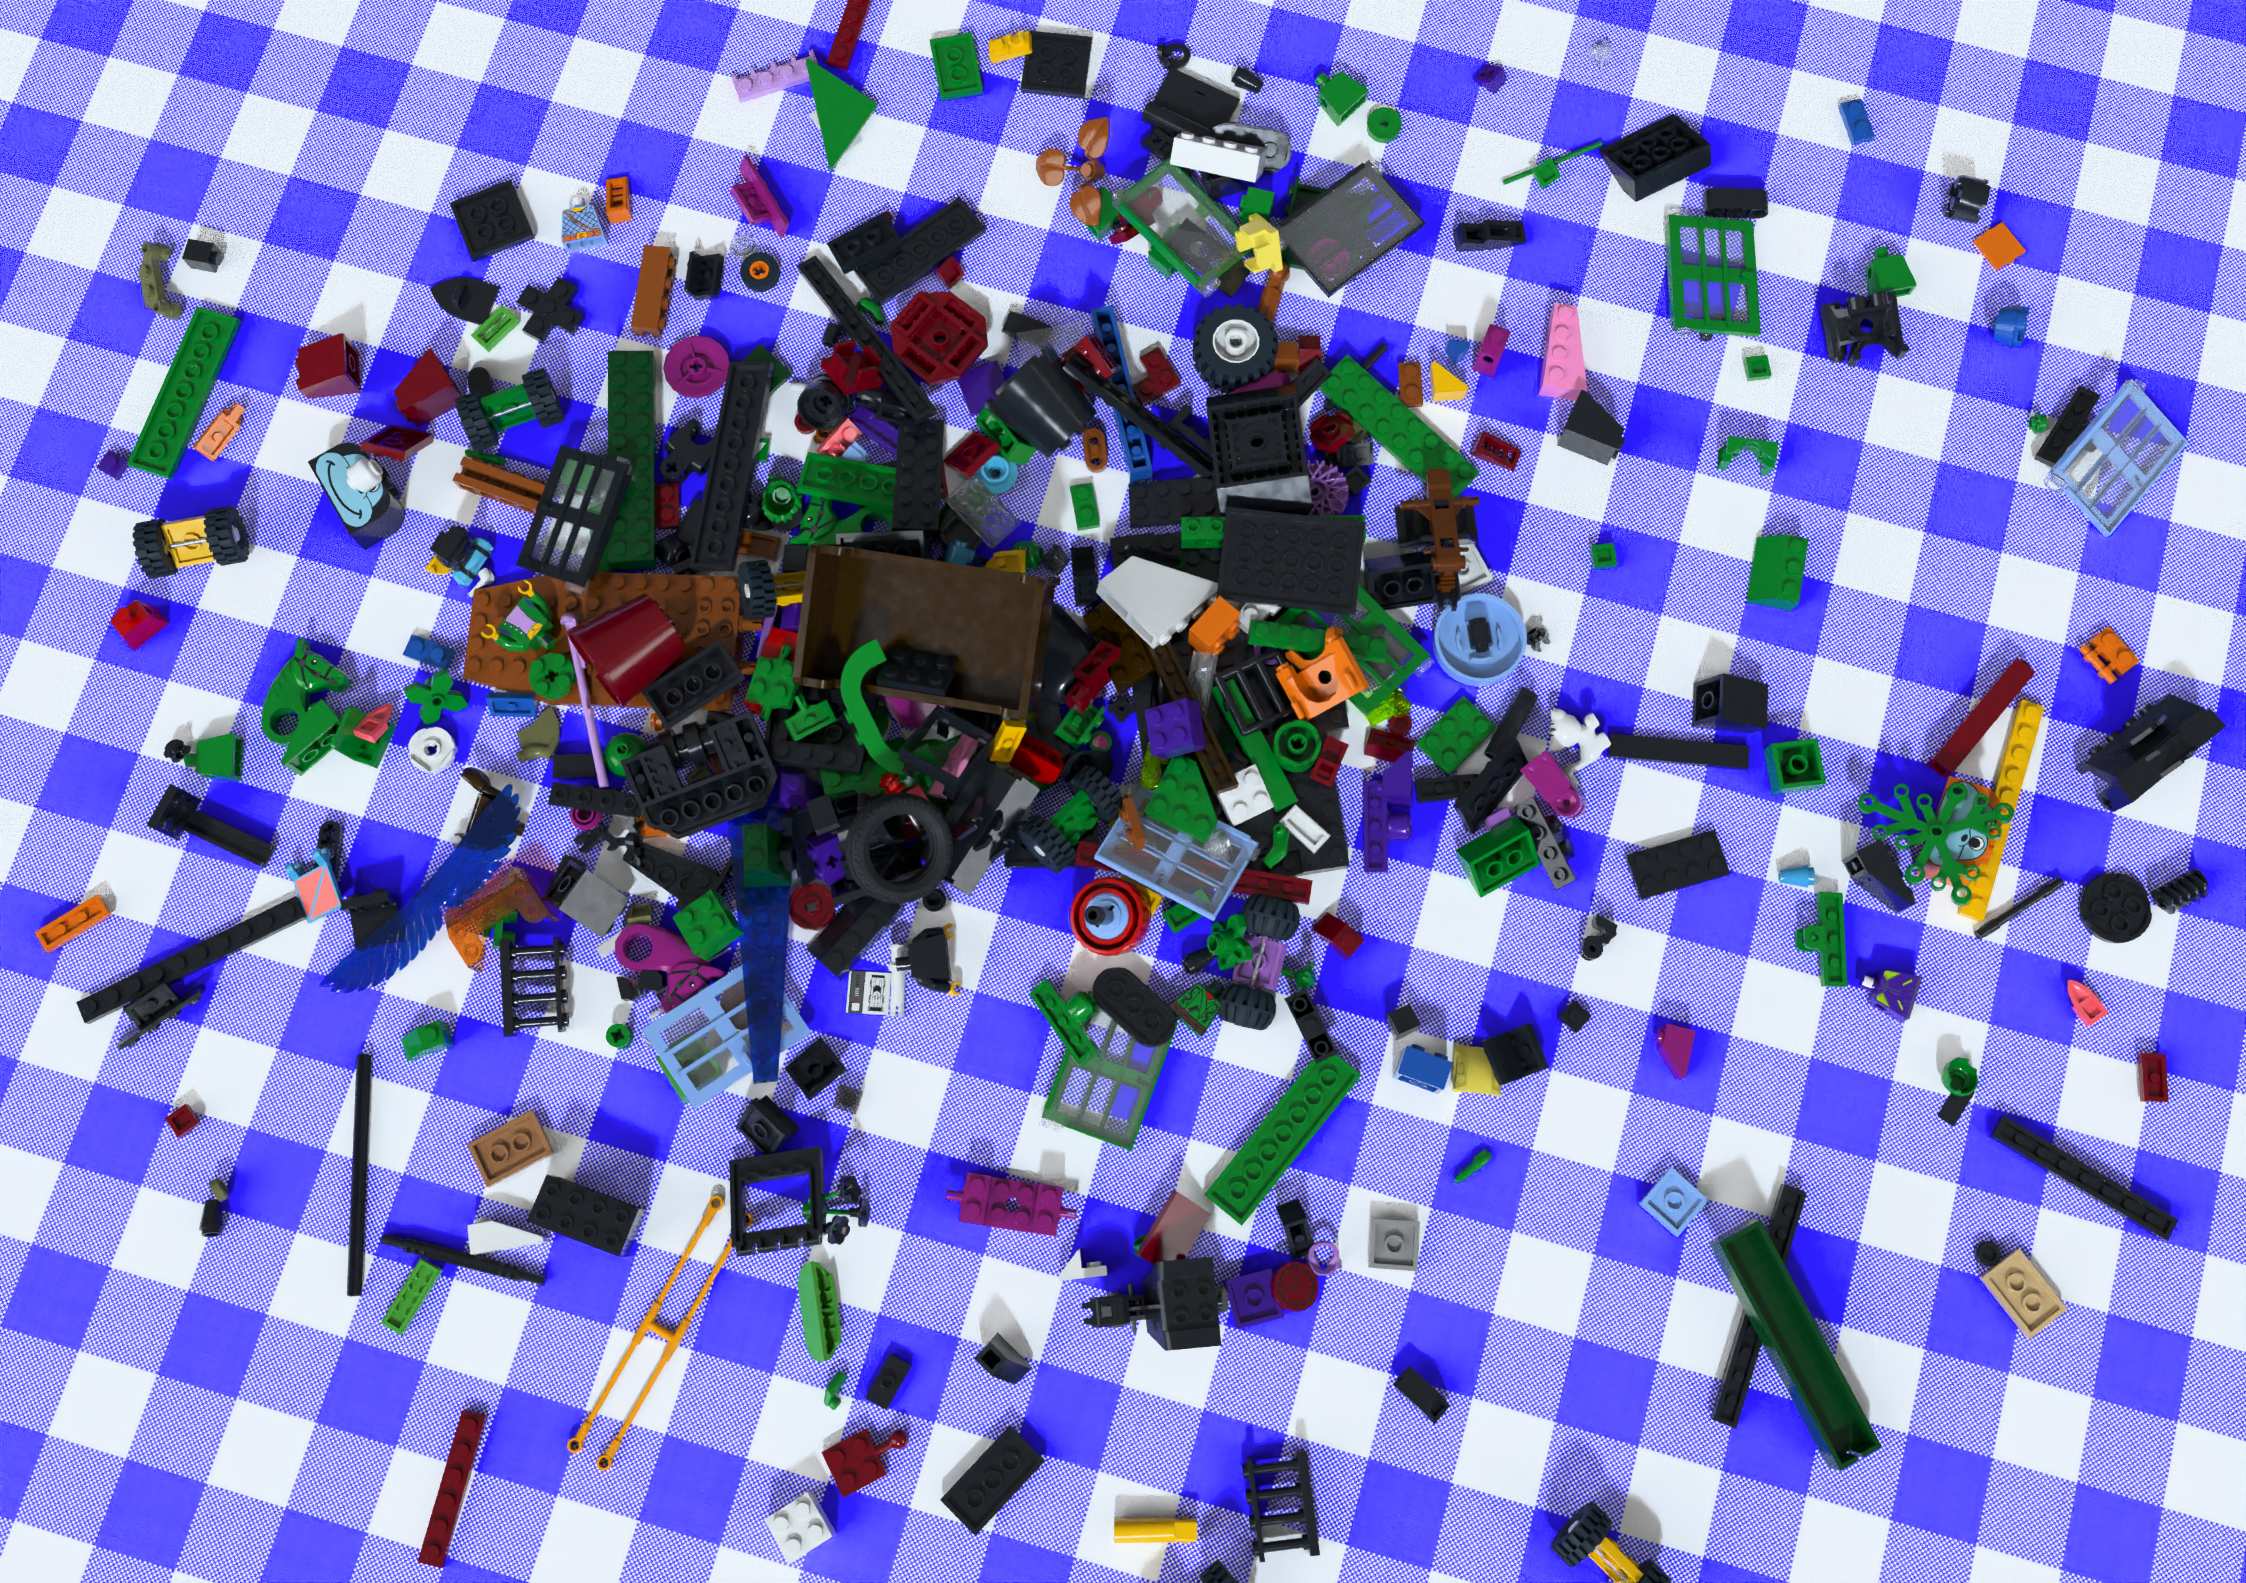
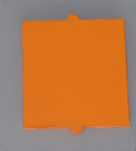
(1999, 246)

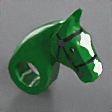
(821, 523)
(293, 688)

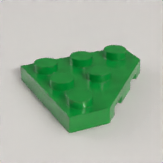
(1183, 800)

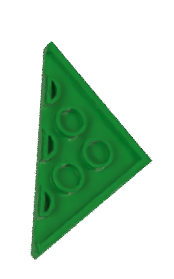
(839, 111)

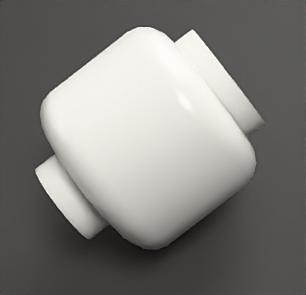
(364, 475)

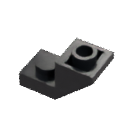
(1421, 1394)

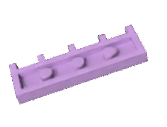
(772, 79)

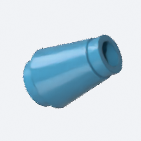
(1798, 876)

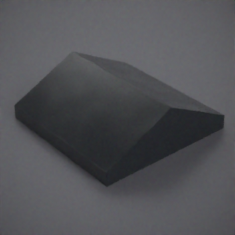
(815, 1068)

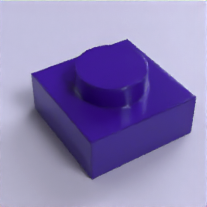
(113, 465)

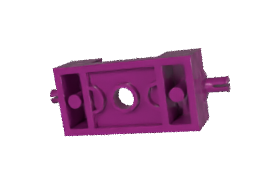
(985, 1200)

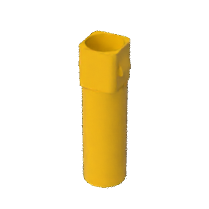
(1155, 1530)

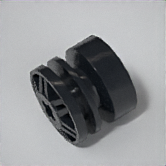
(823, 403)

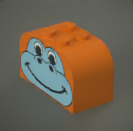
(1966, 845)

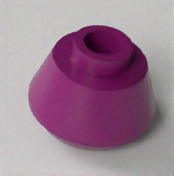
(578, 819)

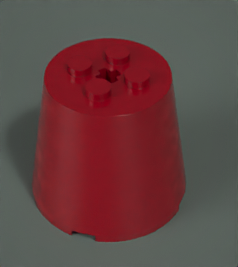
(628, 646)

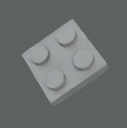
(1393, 1244)

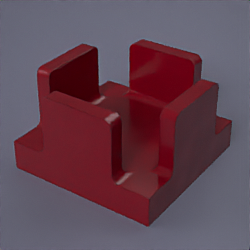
(851, 369)

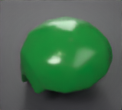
(1959, 1077)

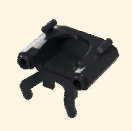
(1843, 327)

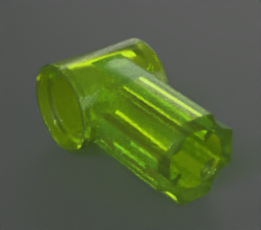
(1394, 704)

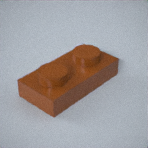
(1410, 384)
(1134, 832)

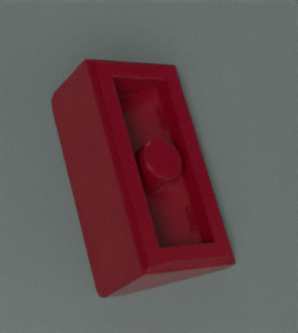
(1387, 745)

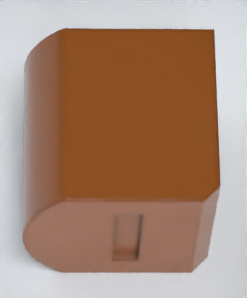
(1287, 357)

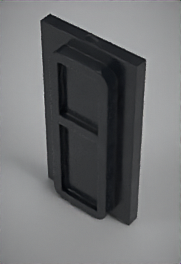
(1044, 726)

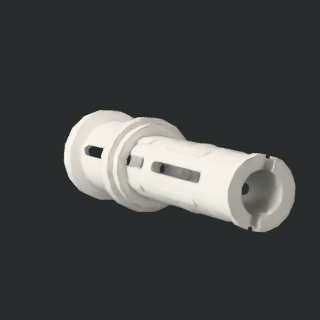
(897, 980)

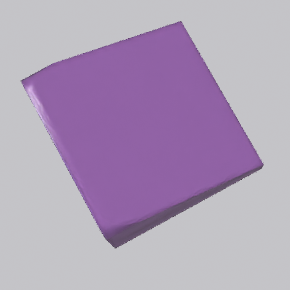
(1497, 818)

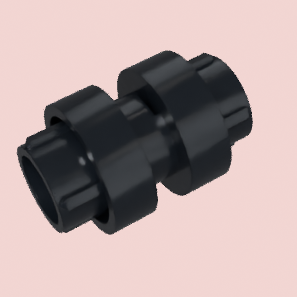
(692, 744)

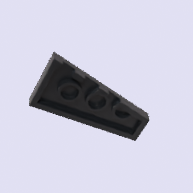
(667, 869)

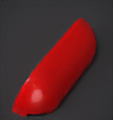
(1036, 759)

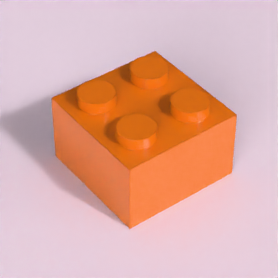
(1215, 627)

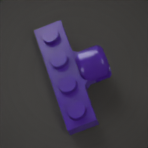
(1380, 829)

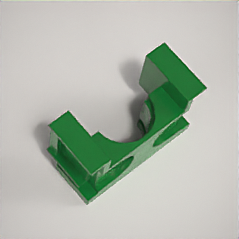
(1764, 451)

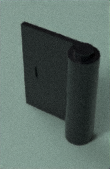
(1188, 105)

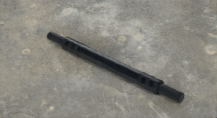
(463, 1259)

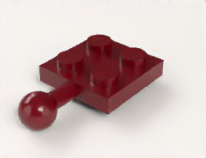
(858, 1461)

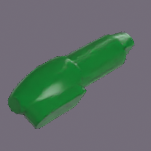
(489, 458)
(1478, 1162)

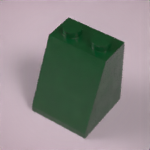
(762, 857)

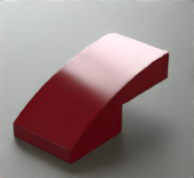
(1329, 761)

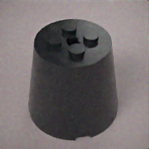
(1043, 404)

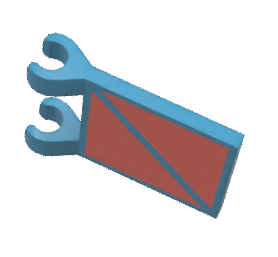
(316, 888)

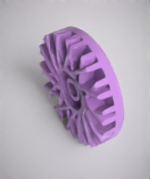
(1329, 489)

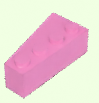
(1563, 360)

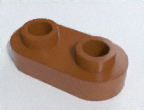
(1094, 451)

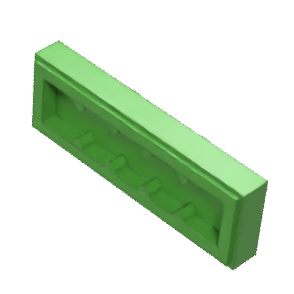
(412, 1296)

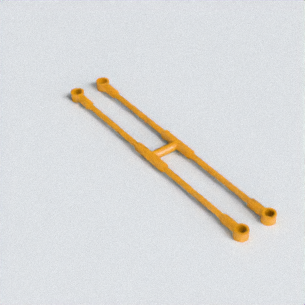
(649, 1324)

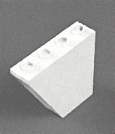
(1155, 598)

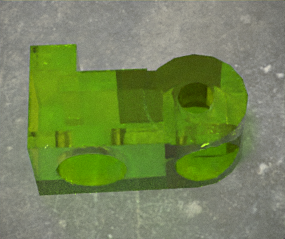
(1151, 770)

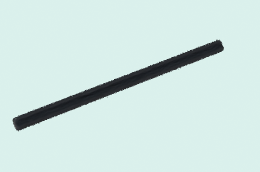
(358, 1176)

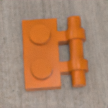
(2113, 652)

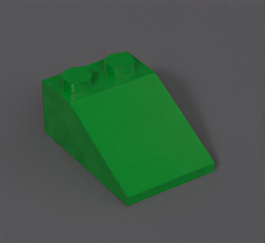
(312, 737)

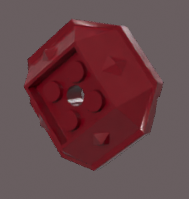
(936, 317)

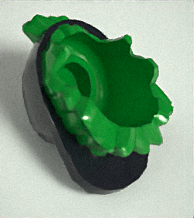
(782, 503)

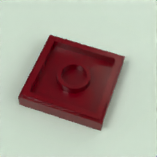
(971, 454)

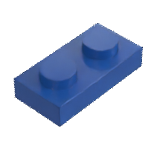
(1856, 122)
(429, 652)
(512, 704)

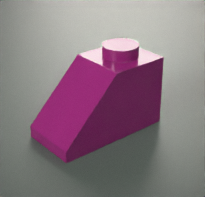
(1675, 1048)

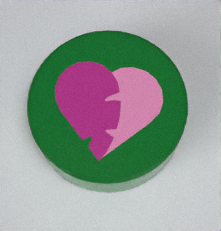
(1100, 741)

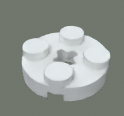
(436, 762)

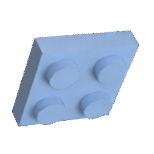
(1673, 1201)

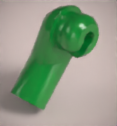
(831, 1390)

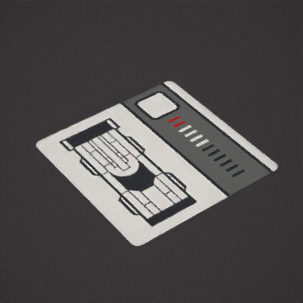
(868, 992)

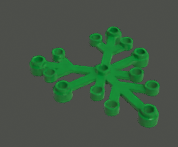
(1908, 820)

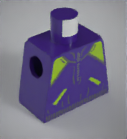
(1892, 992)

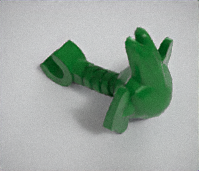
(1303, 978)

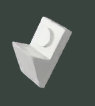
(1074, 1269)

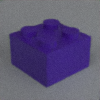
(1175, 728)

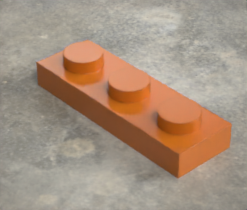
(73, 923)

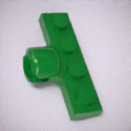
(1068, 1019)

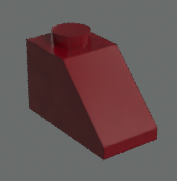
(1338, 935)

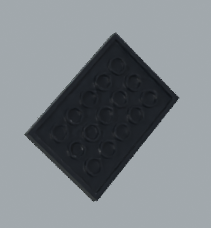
(1291, 560)

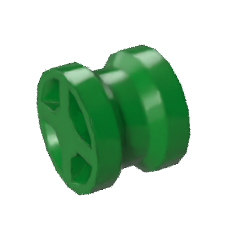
(624, 1038)

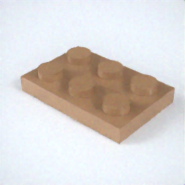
(510, 1148)

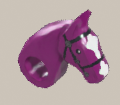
(671, 955)

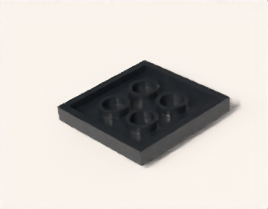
(1057, 65)
(492, 220)

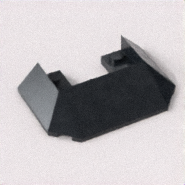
(712, 799)

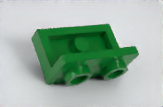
(1076, 727)

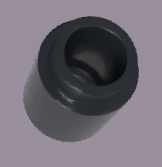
(1479, 634)

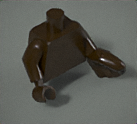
(482, 784)

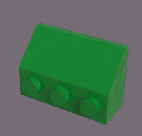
(1777, 571)
(1498, 856)

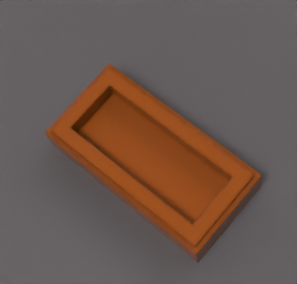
(759, 545)

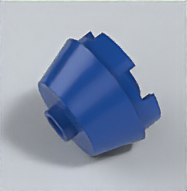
(2011, 325)

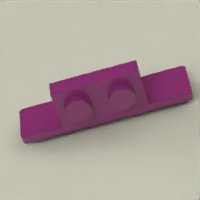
(757, 200)

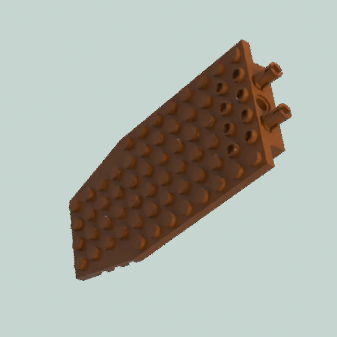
(700, 605)

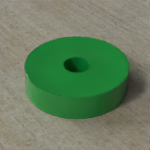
(1384, 116)

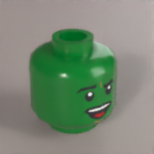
(1033, 551)

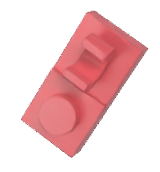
(840, 439)

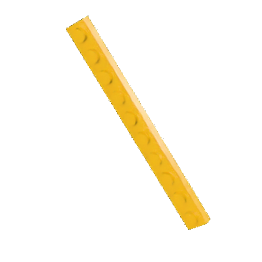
(2007, 789)

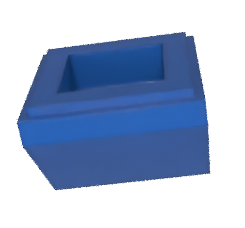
(1457, 350)

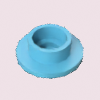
(1007, 470)

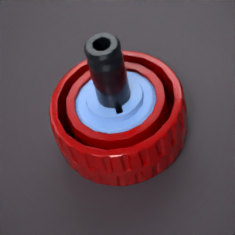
(1110, 916)

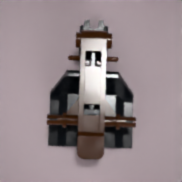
(1439, 523)

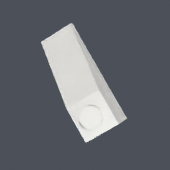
(494, 1236)

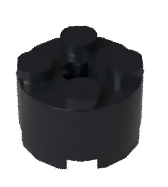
(1966, 199)

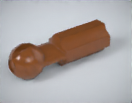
(1272, 293)

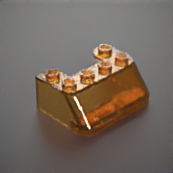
(489, 905)

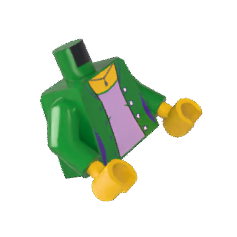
(526, 625)

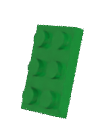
(956, 66)
(1455, 736)

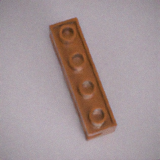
(653, 291)
(499, 485)

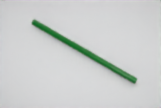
(1556, 161)

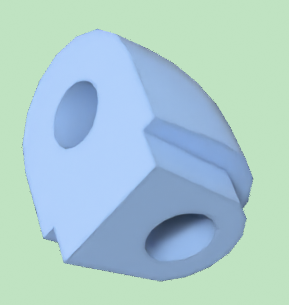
(856, 453)

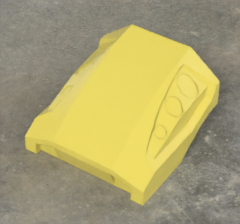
(1473, 1072)

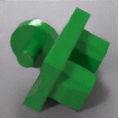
(499, 934)

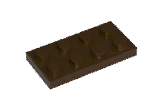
(1134, 661)

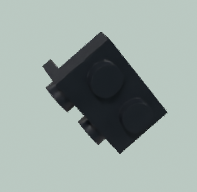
(704, 276)

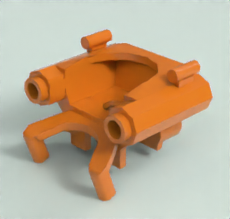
(1305, 689)

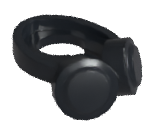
(1163, 51)

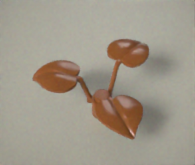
(1050, 167)

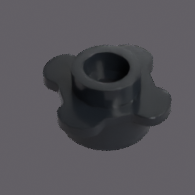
(1121, 702)
(176, 750)

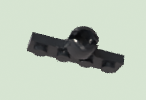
(2068, 427)

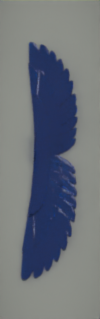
(421, 916)

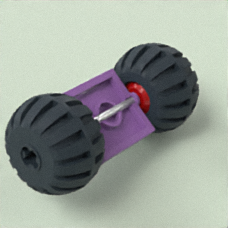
(1247, 1005)

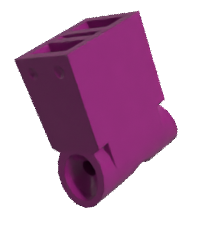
(1555, 785)

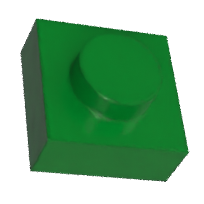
(1545, 173)
(1757, 368)
(1603, 556)

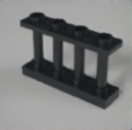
(510, 976)
(1304, 1515)

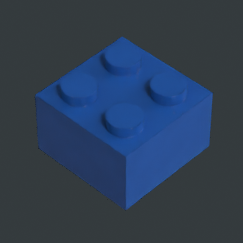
(1423, 1069)

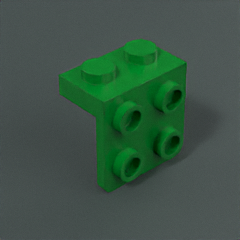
(355, 748)

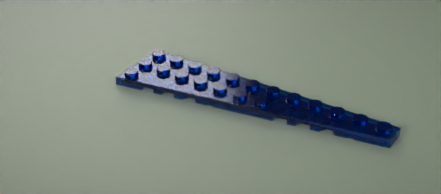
(763, 948)

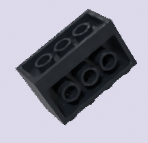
(587, 1215)

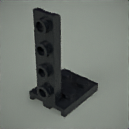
(179, 814)

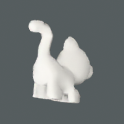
(1567, 731)

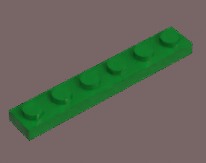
(1313, 640)

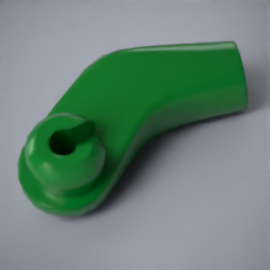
(1280, 846)

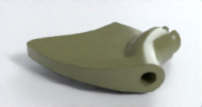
(540, 738)

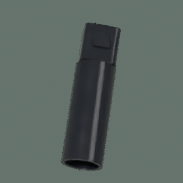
(1512, 720)

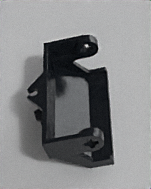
(2149, 748)
(981, 823)

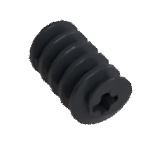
(2180, 891)

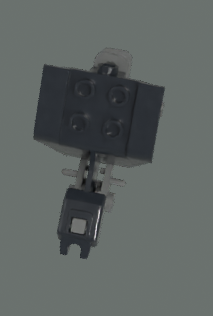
(1176, 1303)

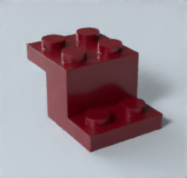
(1095, 354)

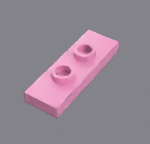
(956, 763)

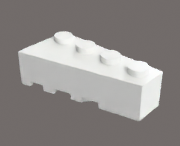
(1218, 156)

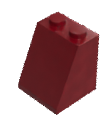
(328, 368)
(426, 390)

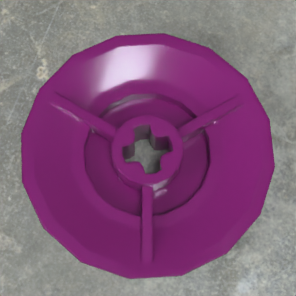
(685, 358)

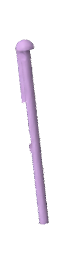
(571, 620)

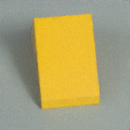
(1445, 385)

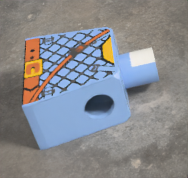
(581, 227)

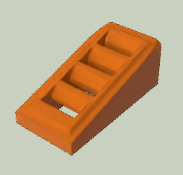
(615, 212)

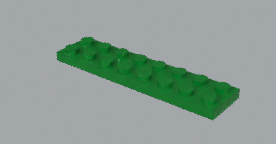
(184, 393)
(1394, 425)
(1281, 1137)

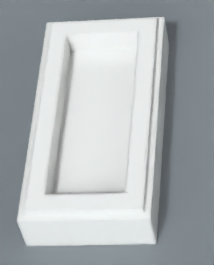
(1305, 828)

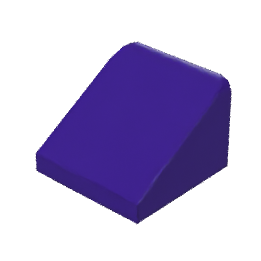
(1491, 78)

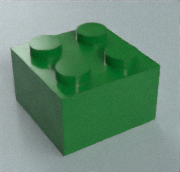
(1794, 766)
(708, 925)

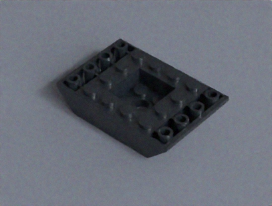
(1262, 476)

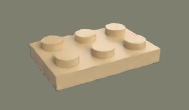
(2023, 1293)

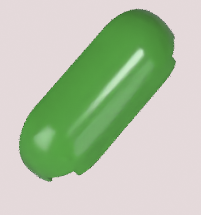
(819, 1311)

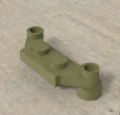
(152, 282)

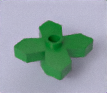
(435, 695)
(1228, 942)

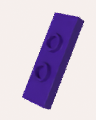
(877, 430)

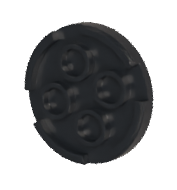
(2114, 908)

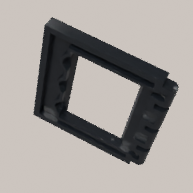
(814, 755)
(775, 1167)

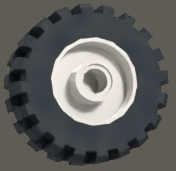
(1234, 347)

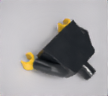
(930, 960)

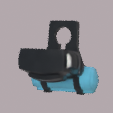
(461, 553)

